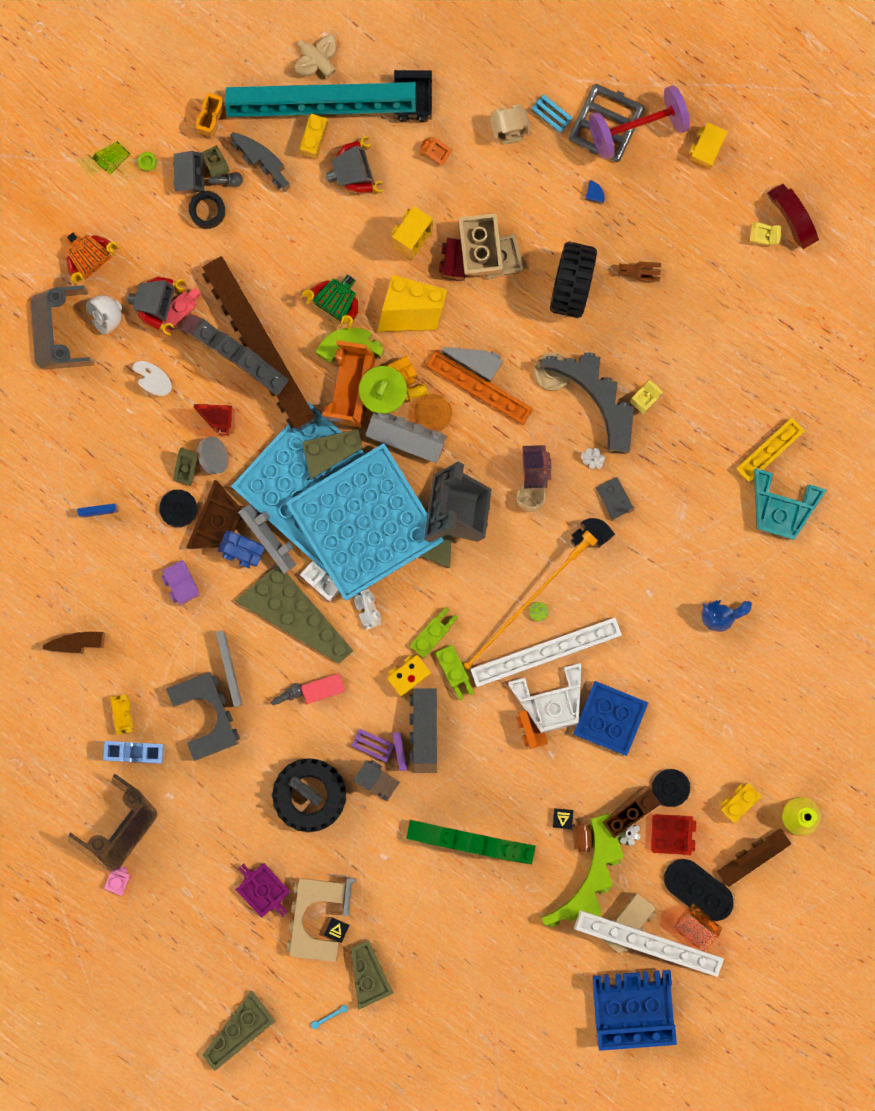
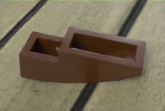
(75, 642)

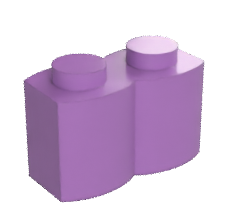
(181, 583)

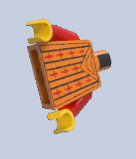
(88, 255)

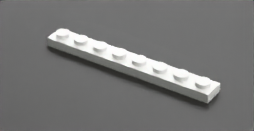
(546, 652)
(648, 943)

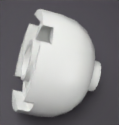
(105, 312)

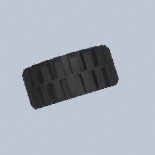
(573, 279)

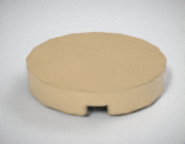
(549, 379)

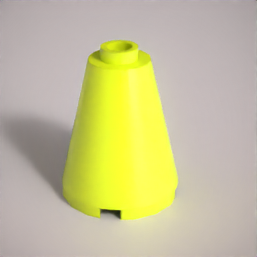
(794, 816)

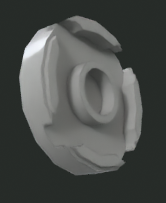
(212, 455)

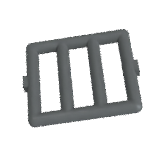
(589, 105)

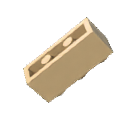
(633, 915)

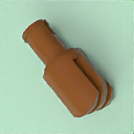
(637, 270)

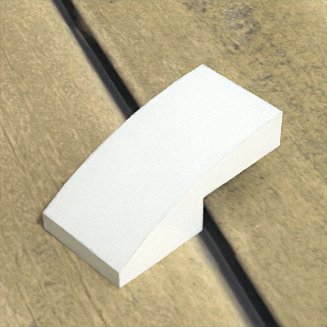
(320, 581)

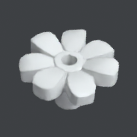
(593, 458)
(630, 838)

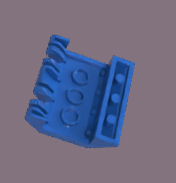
(634, 1011)

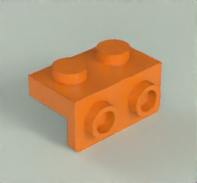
(532, 736)

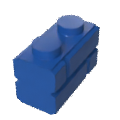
(240, 548)

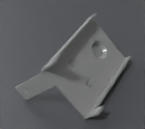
(346, 906)

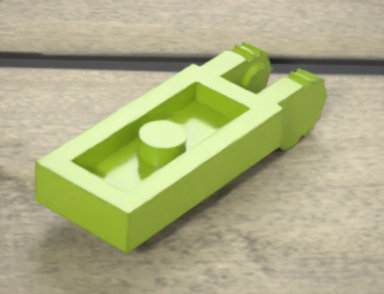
(432, 634)
(454, 670)

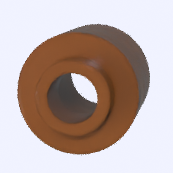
(583, 838)

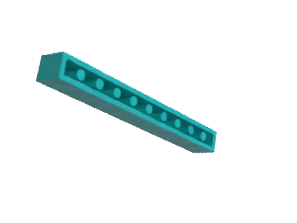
(320, 99)

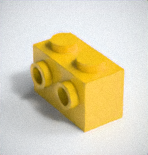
(740, 802)

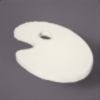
(154, 382)

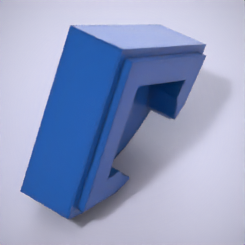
(595, 192)

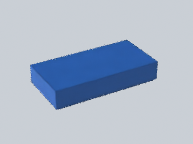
(97, 510)

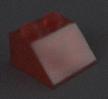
(218, 417)

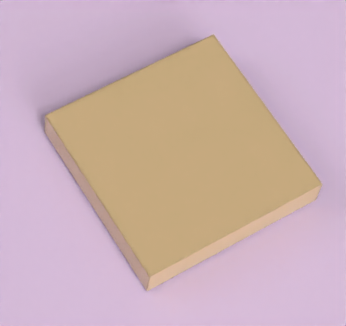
(510, 255)

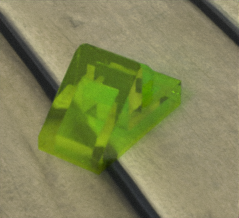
(111, 157)

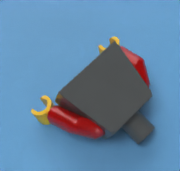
(353, 169)
(154, 301)

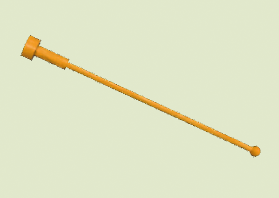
(588, 539)

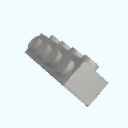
(406, 436)

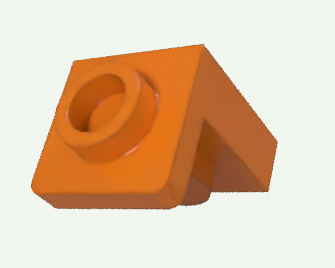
(435, 150)

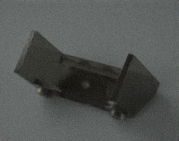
(115, 851)

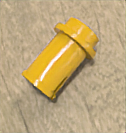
(416, 392)

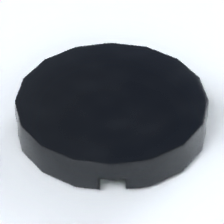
(178, 508)
(671, 787)

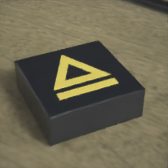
(563, 818)
(336, 930)

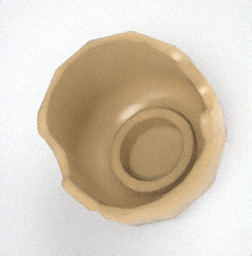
(531, 499)

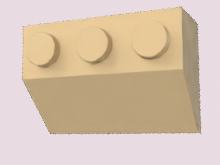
(481, 245)

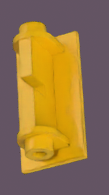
(120, 709)

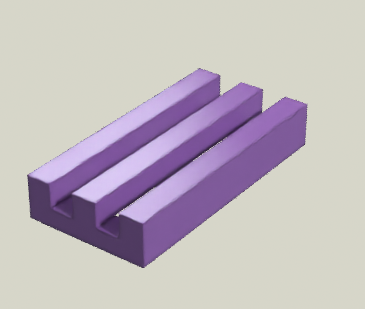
(358, 738)
(400, 751)

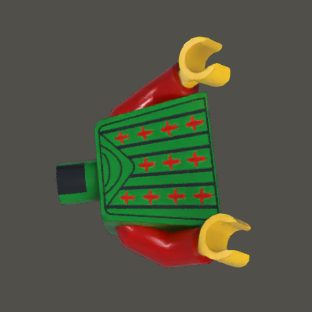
(335, 299)

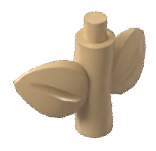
(317, 57)

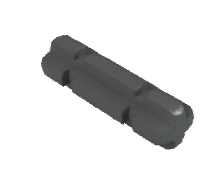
(305, 790)

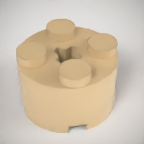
(510, 124)

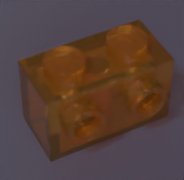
(698, 927)

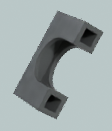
(223, 734)

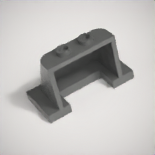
(457, 506)

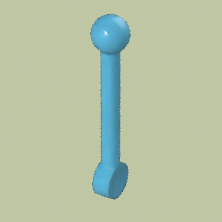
(315, 1024)

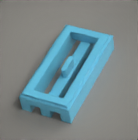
(564, 123)

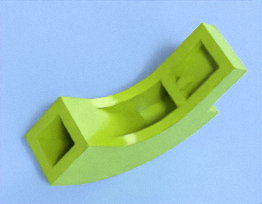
(328, 346)

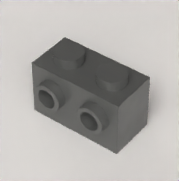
(188, 172)

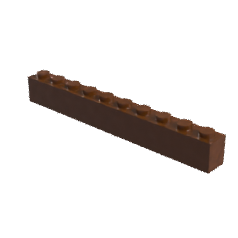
(257, 340)

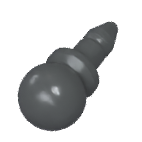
(234, 179)
(290, 693)

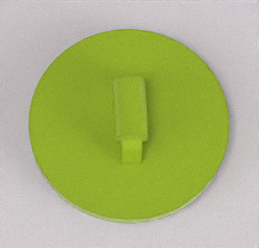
(382, 389)

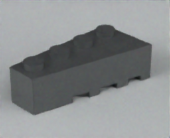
(424, 730)

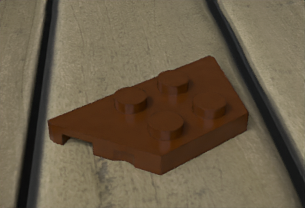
(216, 517)

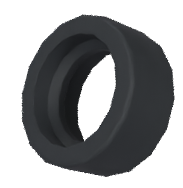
(207, 195)

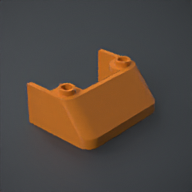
(347, 405)

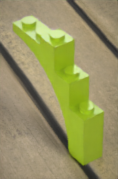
(598, 879)

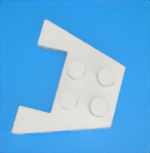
(554, 708)

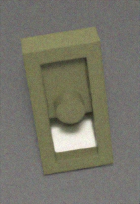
(215, 162)
(186, 466)

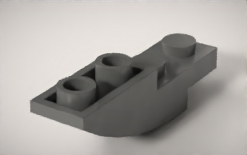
(257, 154)

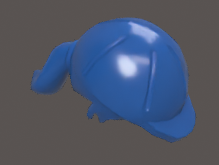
(721, 617)

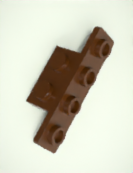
(754, 857)

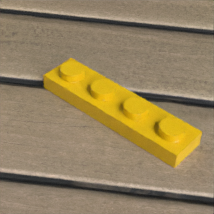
(770, 449)

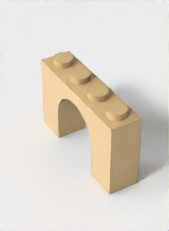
(302, 943)

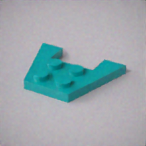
(781, 514)

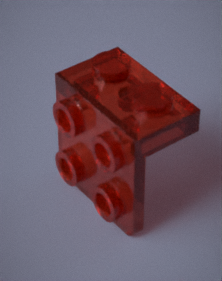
(672, 834)

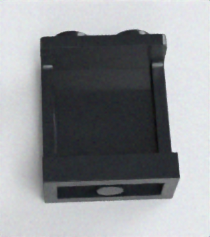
(423, 82)

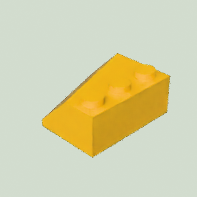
(411, 306)

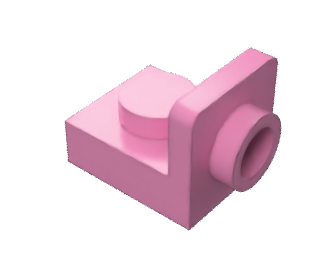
(118, 881)

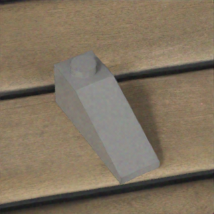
(477, 361)

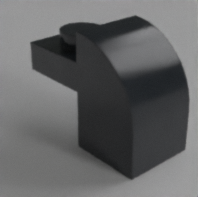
(597, 528)

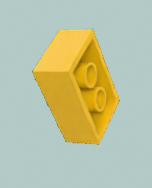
(412, 232)

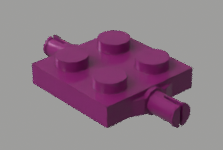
(263, 890)

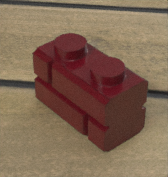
(453, 263)

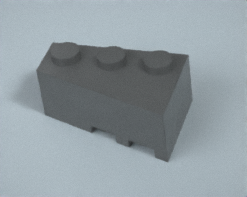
(376, 780)

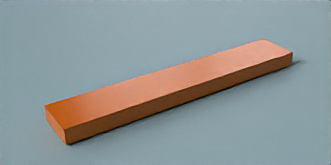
(479, 387)

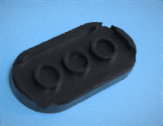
(697, 887)

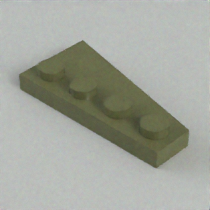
(243, 1027)

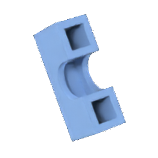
(134, 752)

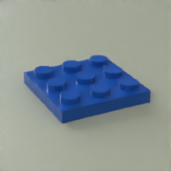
(610, 718)

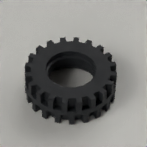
(335, 795)

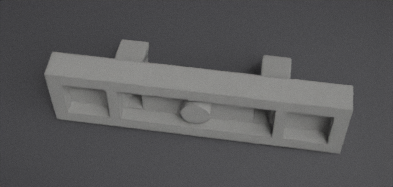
(267, 538)

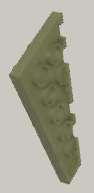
(287, 607)

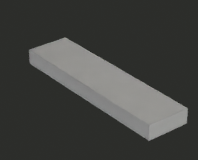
(229, 669)

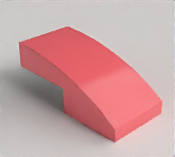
(322, 688)

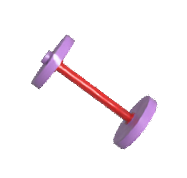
(675, 109)

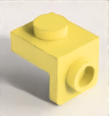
(765, 234)
(646, 396)

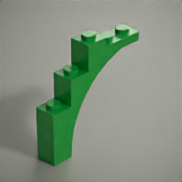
(470, 842)

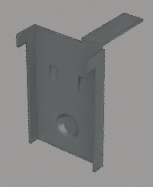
(615, 498)

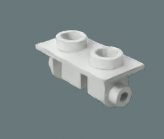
(371, 616)

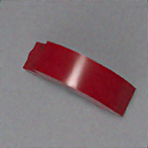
(795, 215)

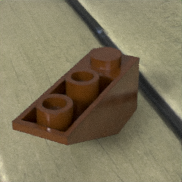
(631, 811)

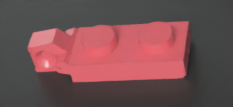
(181, 307)

